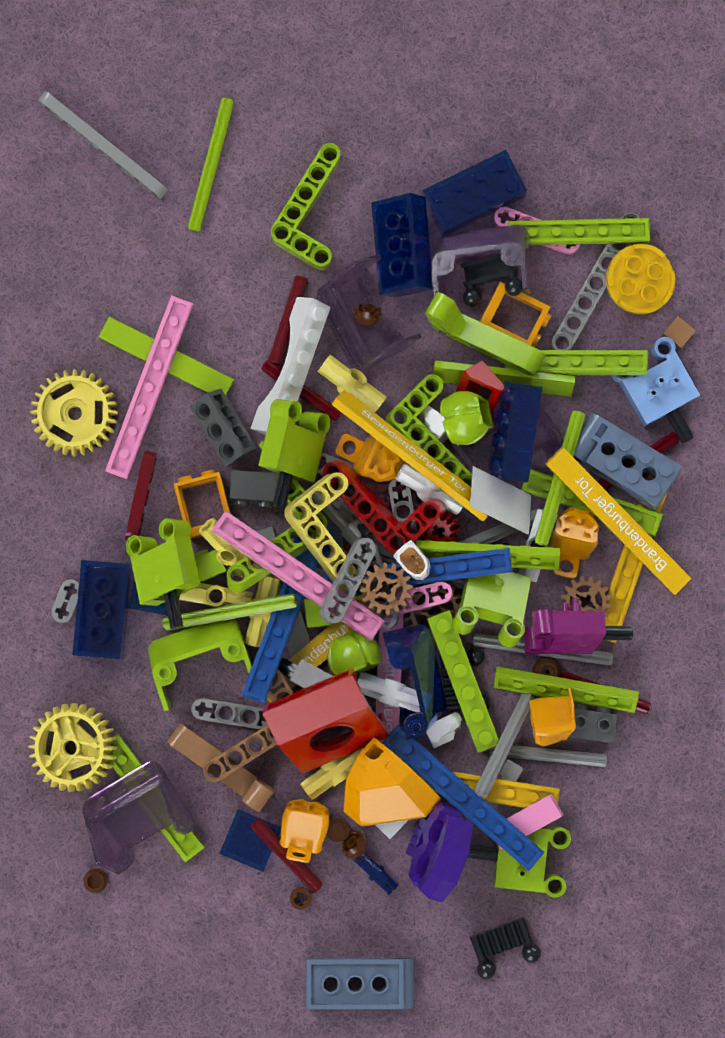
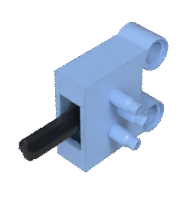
(661, 390)

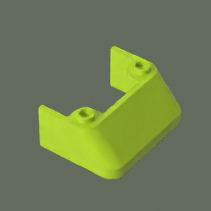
(191, 642)

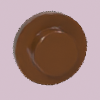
(337, 830)
(95, 880)

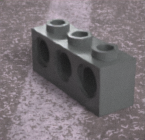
(223, 427)

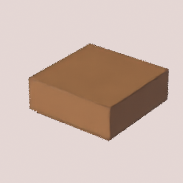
(679, 332)

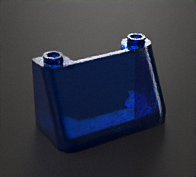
(415, 649)

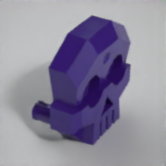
(439, 851)

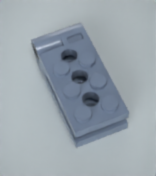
(601, 434)
(395, 994)

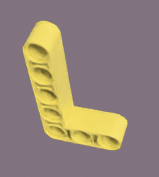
(322, 536)

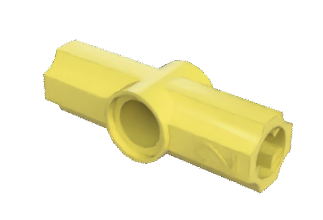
(353, 382)
(225, 552)
(267, 588)
(202, 593)
(329, 775)

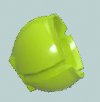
(466, 417)
(353, 652)

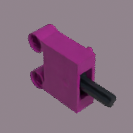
(570, 631)

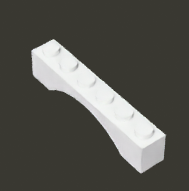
(305, 331)

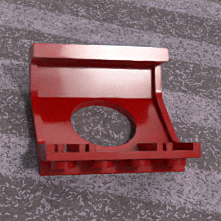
(318, 707)

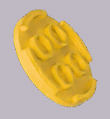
(640, 279)

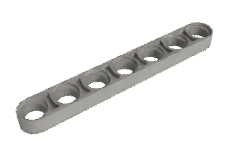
(99, 142)
(587, 292)

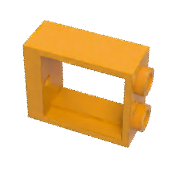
(495, 302)
(187, 482)

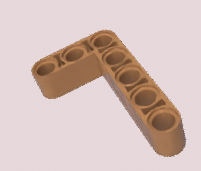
(243, 746)
(246, 783)

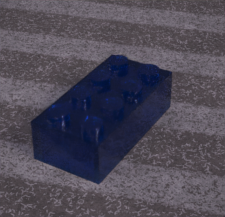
(474, 193)
(403, 245)
(515, 431)
(102, 609)

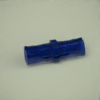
(376, 873)

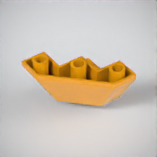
(385, 789)

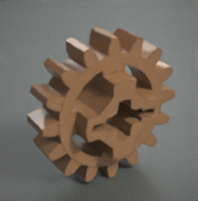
(397, 583)
(595, 588)

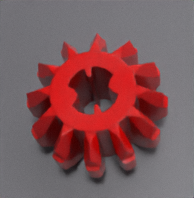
(449, 525)

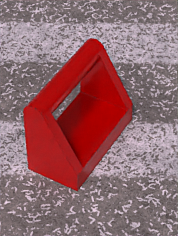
(481, 375)

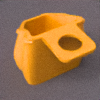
(371, 458)
(576, 537)
(552, 718)
(304, 828)

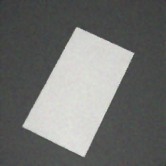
(500, 500)

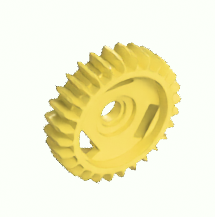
(56, 412)
(89, 749)

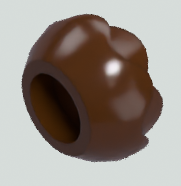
(367, 314)
(547, 664)
(355, 844)

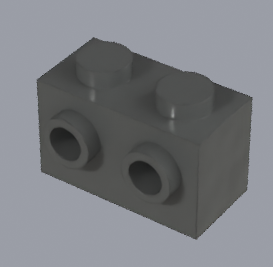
(253, 488)
(594, 725)

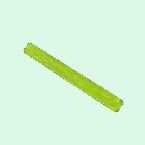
(211, 164)
(557, 486)
(235, 611)

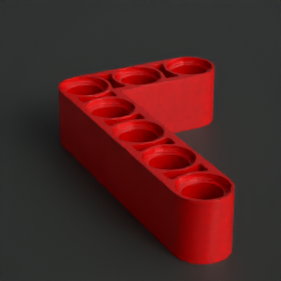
(378, 510)

